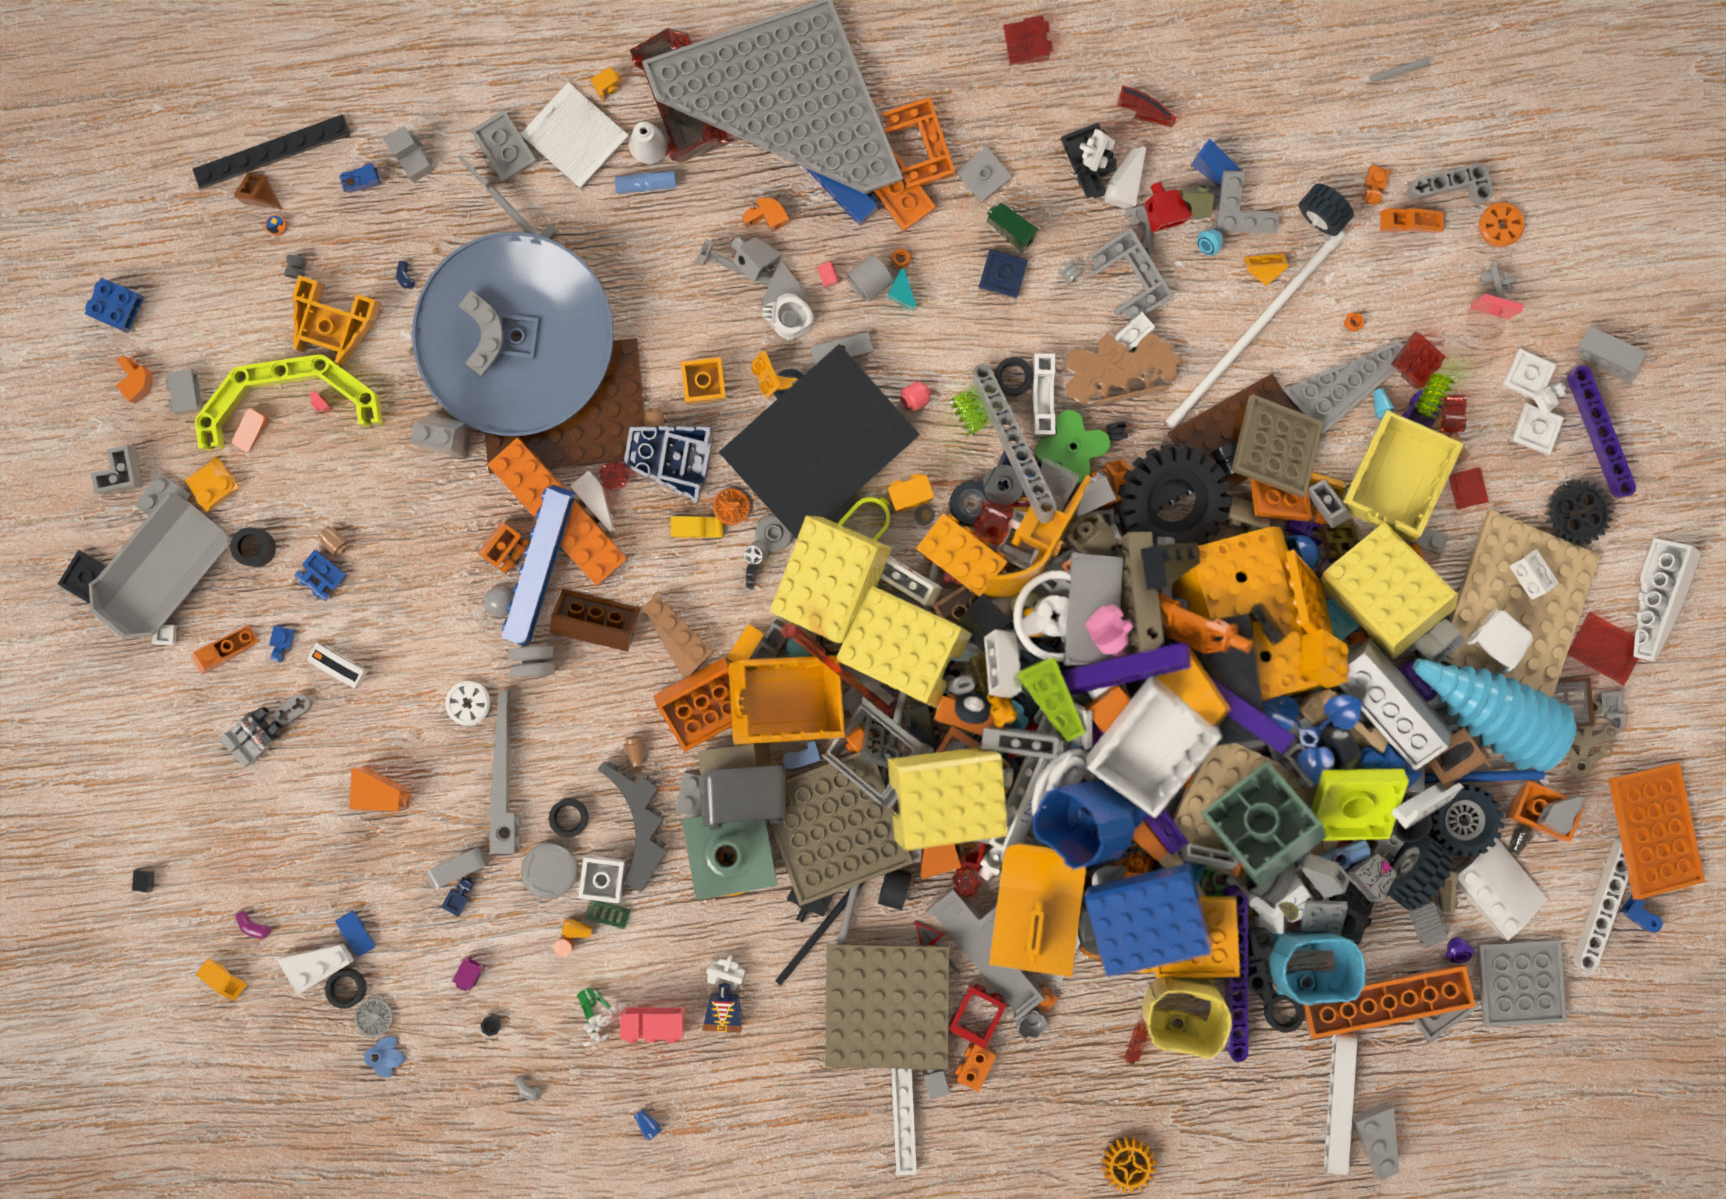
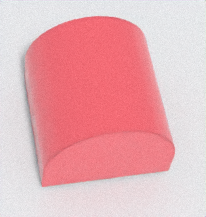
(828, 275)

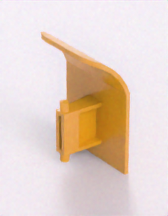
(1042, 536)
(1037, 911)

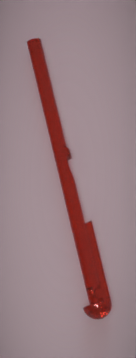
(815, 649)

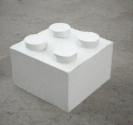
(602, 879)

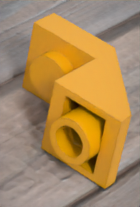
(220, 980)

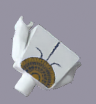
(1294, 901)

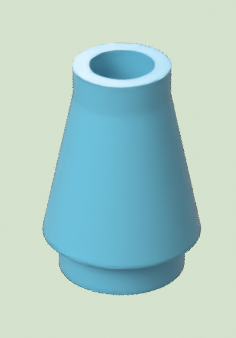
(1382, 403)

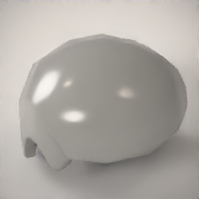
(498, 600)
(1031, 1024)

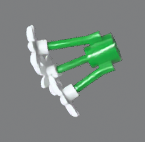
(588, 1000)

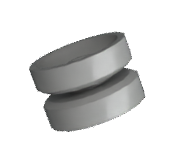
(531, 661)

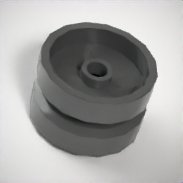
(1276, 888)

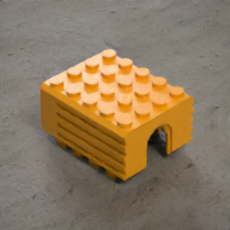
(785, 700)

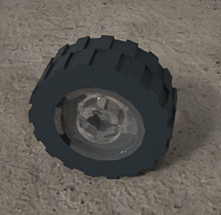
(959, 501)

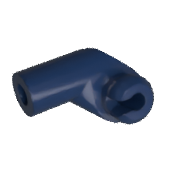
(402, 277)

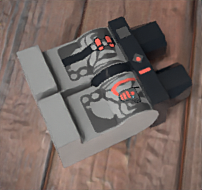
(252, 736)

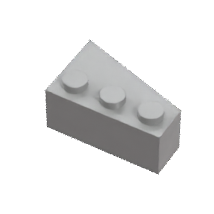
(1611, 354)
(1378, 1138)

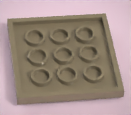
(1277, 446)

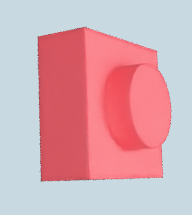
(319, 402)

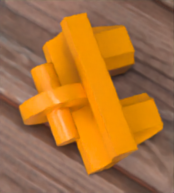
(1002, 710)

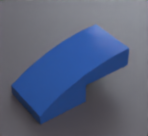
(354, 933)

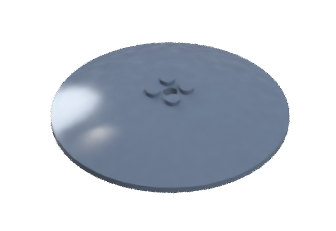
(535, 291)

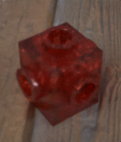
(620, 479)

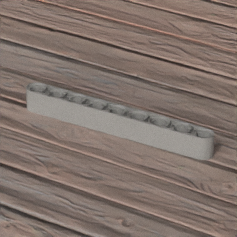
(1014, 451)

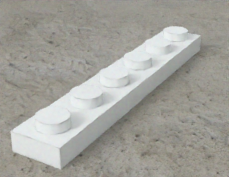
(903, 1121)

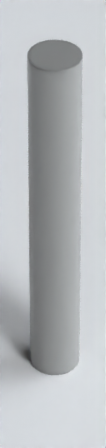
(1399, 70)

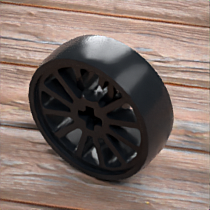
(1341, 744)

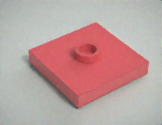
(1497, 306)

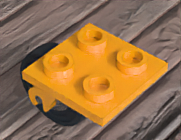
(769, 382)

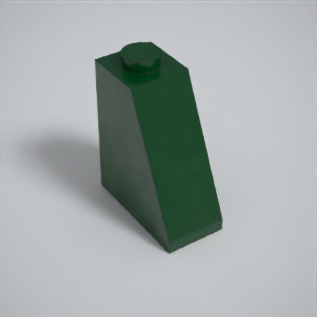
(1012, 226)

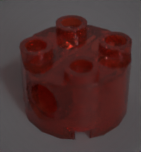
(993, 522)

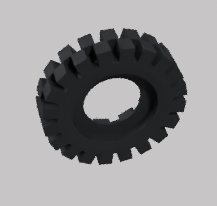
(1169, 464)

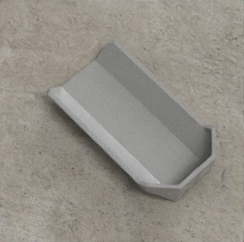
(156, 568)

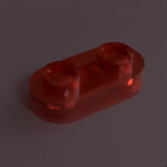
(1133, 1051)

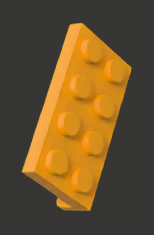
(961, 554)

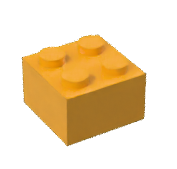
(703, 381)
(910, 493)
(1324, 658)

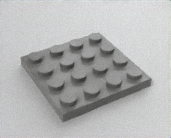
(1522, 983)

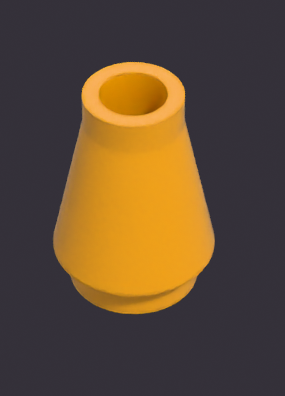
(575, 929)

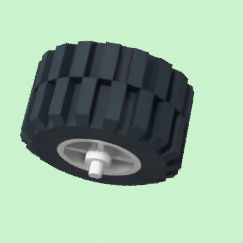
(1326, 209)

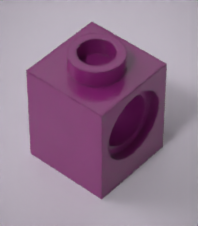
(468, 974)

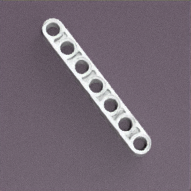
(1598, 911)
(1340, 1103)

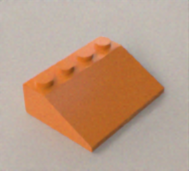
(698, 705)

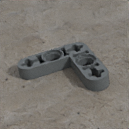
(878, 748)

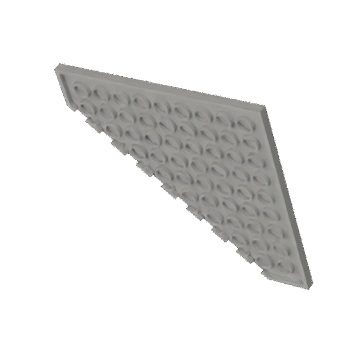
(787, 90)

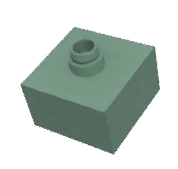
(1264, 824)

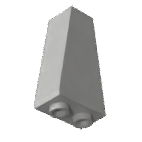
(1023, 741)

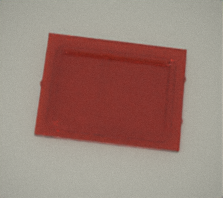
(1604, 648)

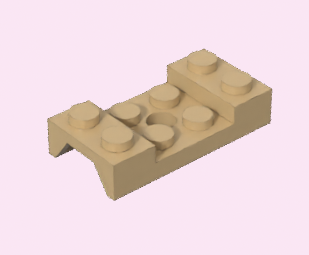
(1313, 709)

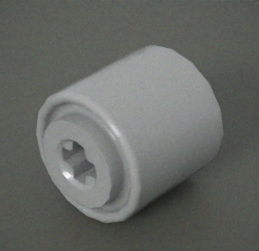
(869, 278)

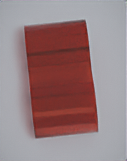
(1454, 413)

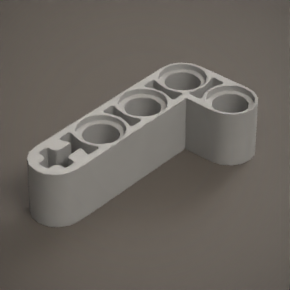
(1448, 184)

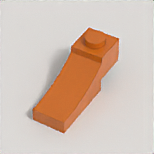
(1411, 220)

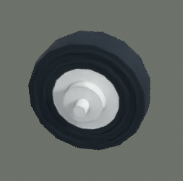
(973, 708)

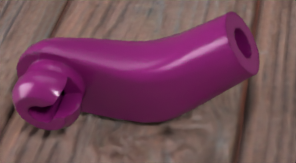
(250, 928)

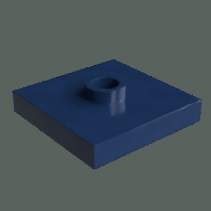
(1003, 274)

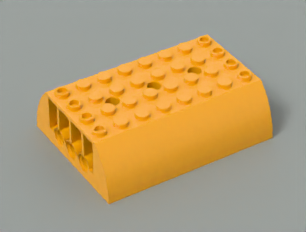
(1217, 594)

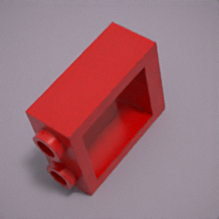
(967, 1033)

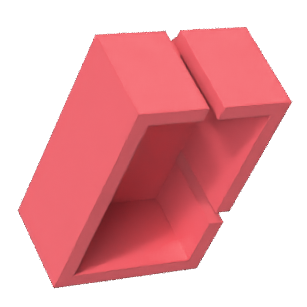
(652, 1024)

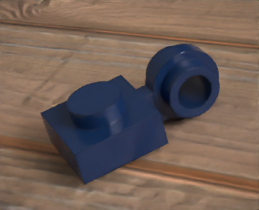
(457, 901)

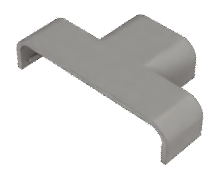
(975, 937)

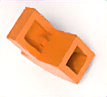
(768, 209)
(138, 381)

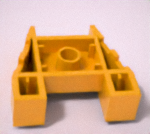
(328, 325)

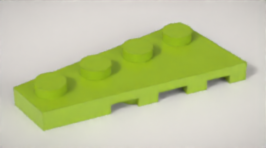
(1052, 696)

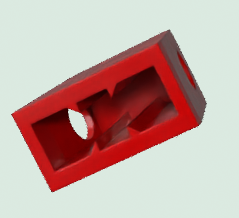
(1165, 209)

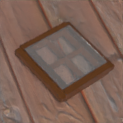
(1577, 695)

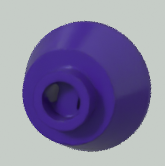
(1459, 950)

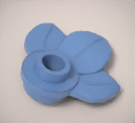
(387, 1058)

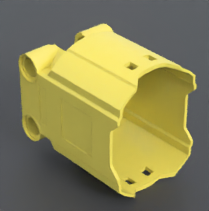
(1195, 1033)

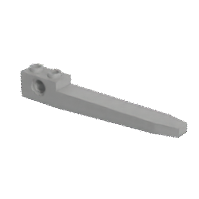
(500, 793)

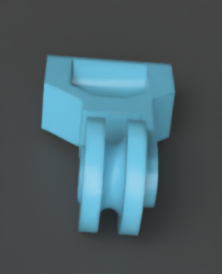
(1021, 721)

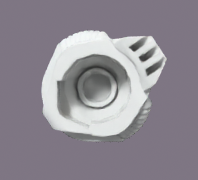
(788, 316)

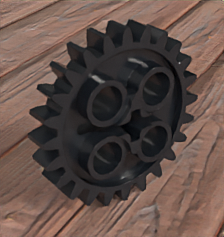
(1584, 530)

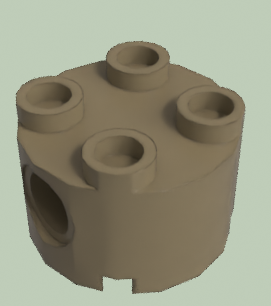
(1091, 534)

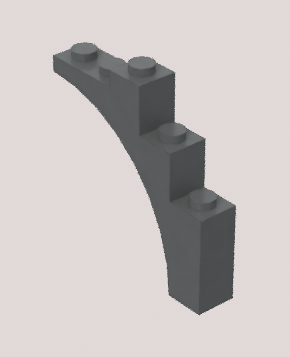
(646, 821)

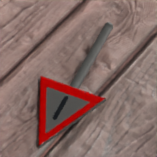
(930, 936)

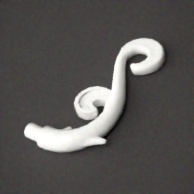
(1073, 775)

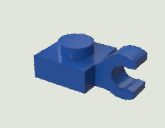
(282, 639)

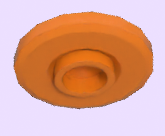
(731, 506)

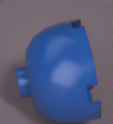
(1305, 548)

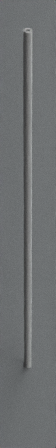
(884, 771)

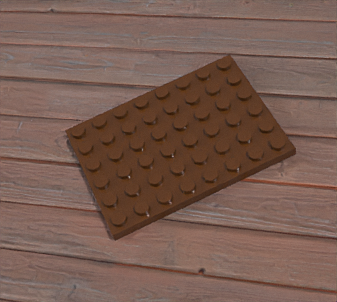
(600, 427)

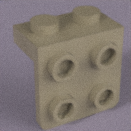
(1447, 895)

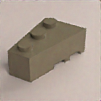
(734, 757)

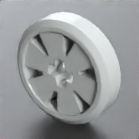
(456, 699)

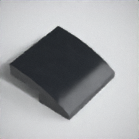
(983, 619)

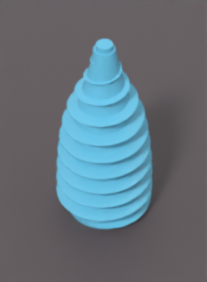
(1504, 713)

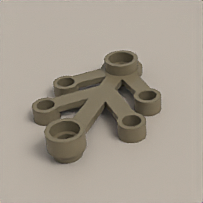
(1585, 743)

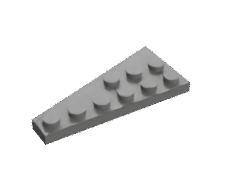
(1343, 387)

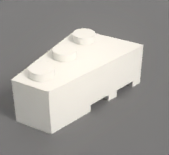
(315, 965)

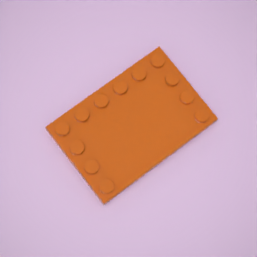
(1656, 830)

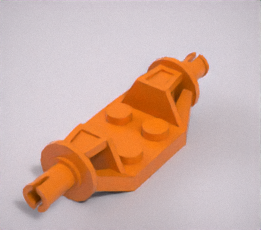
(1197, 630)

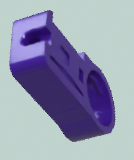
(1303, 528)

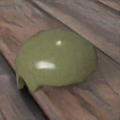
(1031, 599)

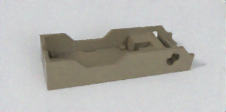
(1138, 603)

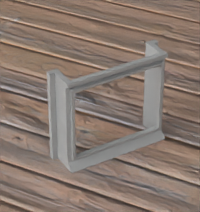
(889, 796)

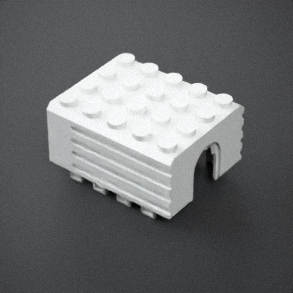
(1152, 747)

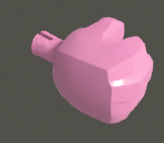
(1109, 630)

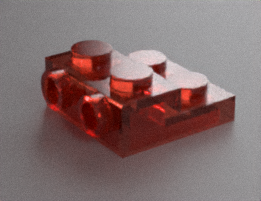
(1027, 41)
(1418, 360)

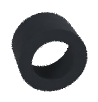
(267, 550)
(1414, 832)
(895, 889)

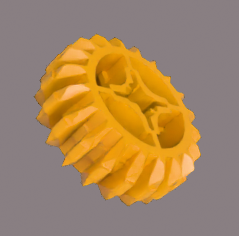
(1137, 1167)

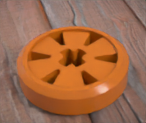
(1513, 224)

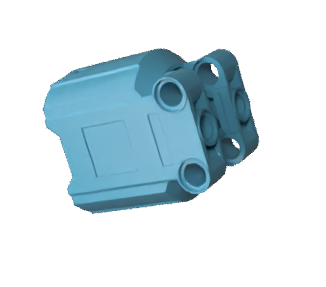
(1324, 986)

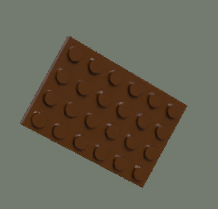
(1224, 421)

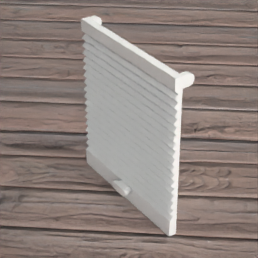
(574, 135)

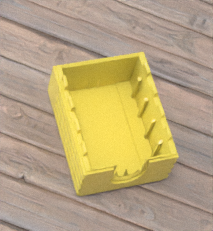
(1401, 475)
(828, 577)
(1389, 590)
(902, 645)
(948, 797)

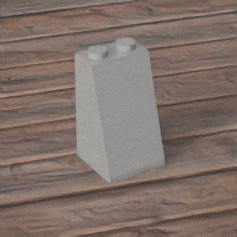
(441, 434)

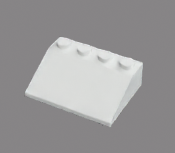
(1500, 890)

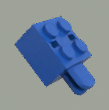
(1388, 759)

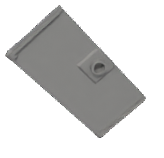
(1093, 584)

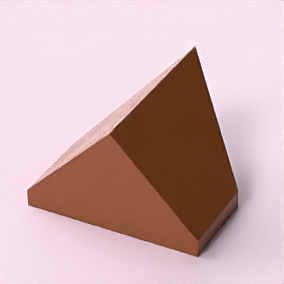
(257, 191)

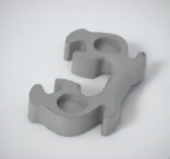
(1138, 216)

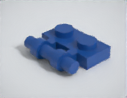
(324, 570)

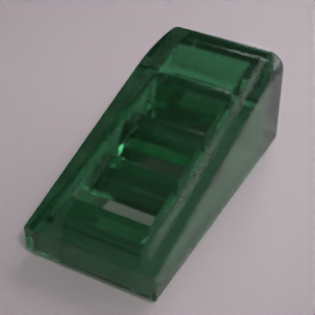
(624, 918)

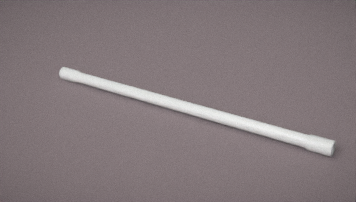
(1179, 413)

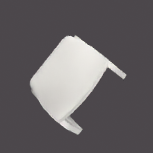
(1502, 638)

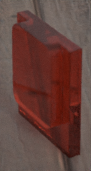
(1468, 488)

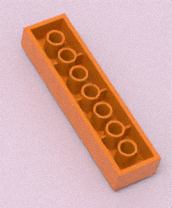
(583, 537)
(1393, 1002)

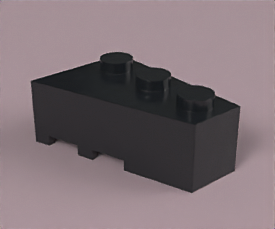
(1168, 562)
(920, 725)

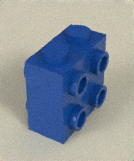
(114, 305)

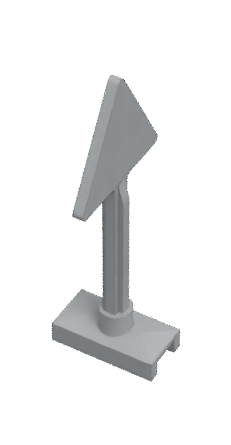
(548, 232)
(781, 282)

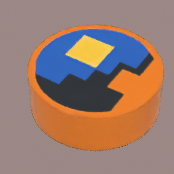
(276, 225)

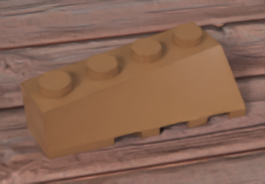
(957, 603)
(679, 639)

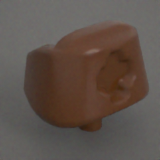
(965, 847)

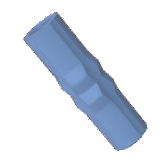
(645, 182)

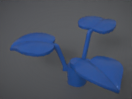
(1342, 711)

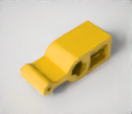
(695, 527)

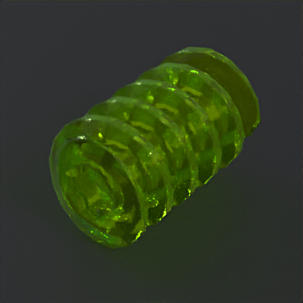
(1432, 395)
(968, 413)

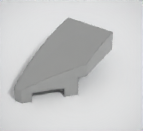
(1612, 707)

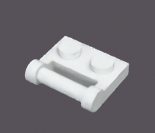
(1253, 900)

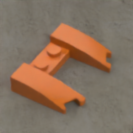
(924, 116)

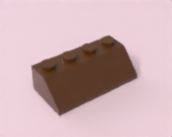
(594, 620)

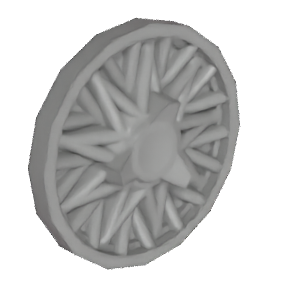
(773, 533)
(373, 1017)

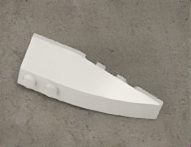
(1663, 592)

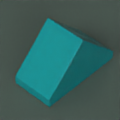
(901, 291)

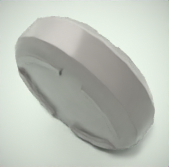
(549, 870)

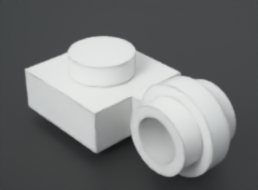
(1547, 397)

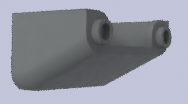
(743, 795)

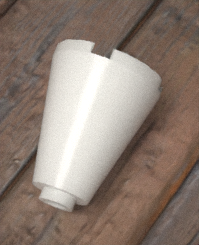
(648, 143)

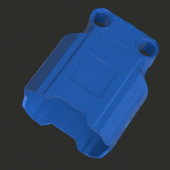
(1091, 832)

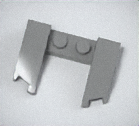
(1155, 287)

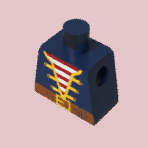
(723, 1011)

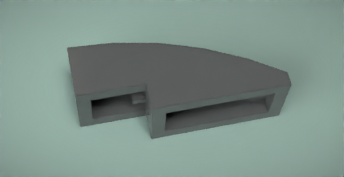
(771, 642)

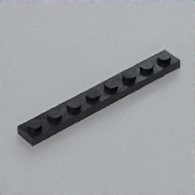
(271, 151)

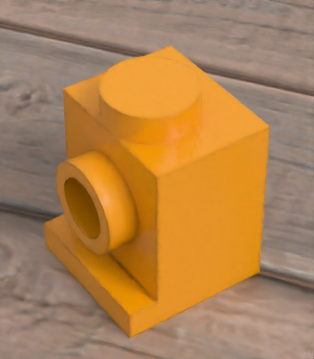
(606, 82)

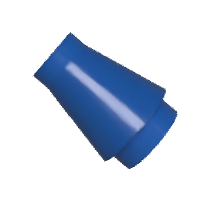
(647, 1125)

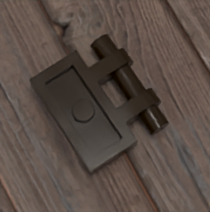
(1336, 537)

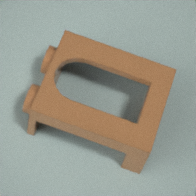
(1477, 758)

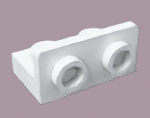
(1534, 574)

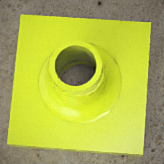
(1359, 802)

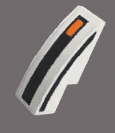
(337, 665)

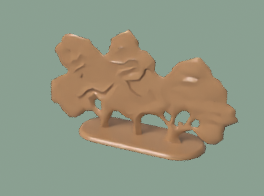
(1117, 366)

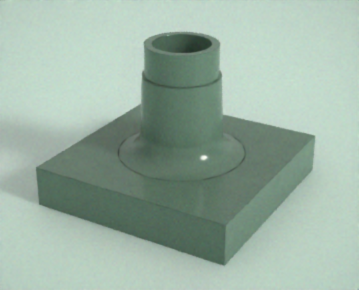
(754, 862)

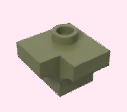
(1200, 199)

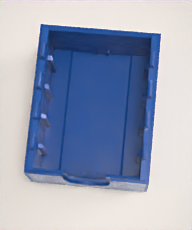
(1148, 920)

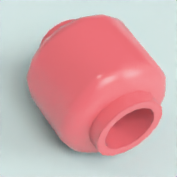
(915, 396)

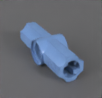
(1350, 853)

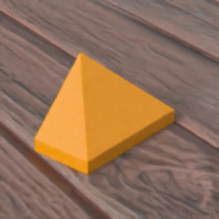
(1266, 267)

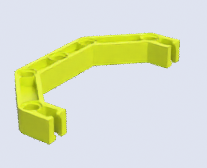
(264, 374)

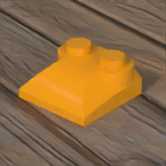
(212, 484)

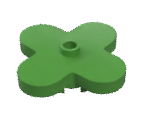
(1071, 430)

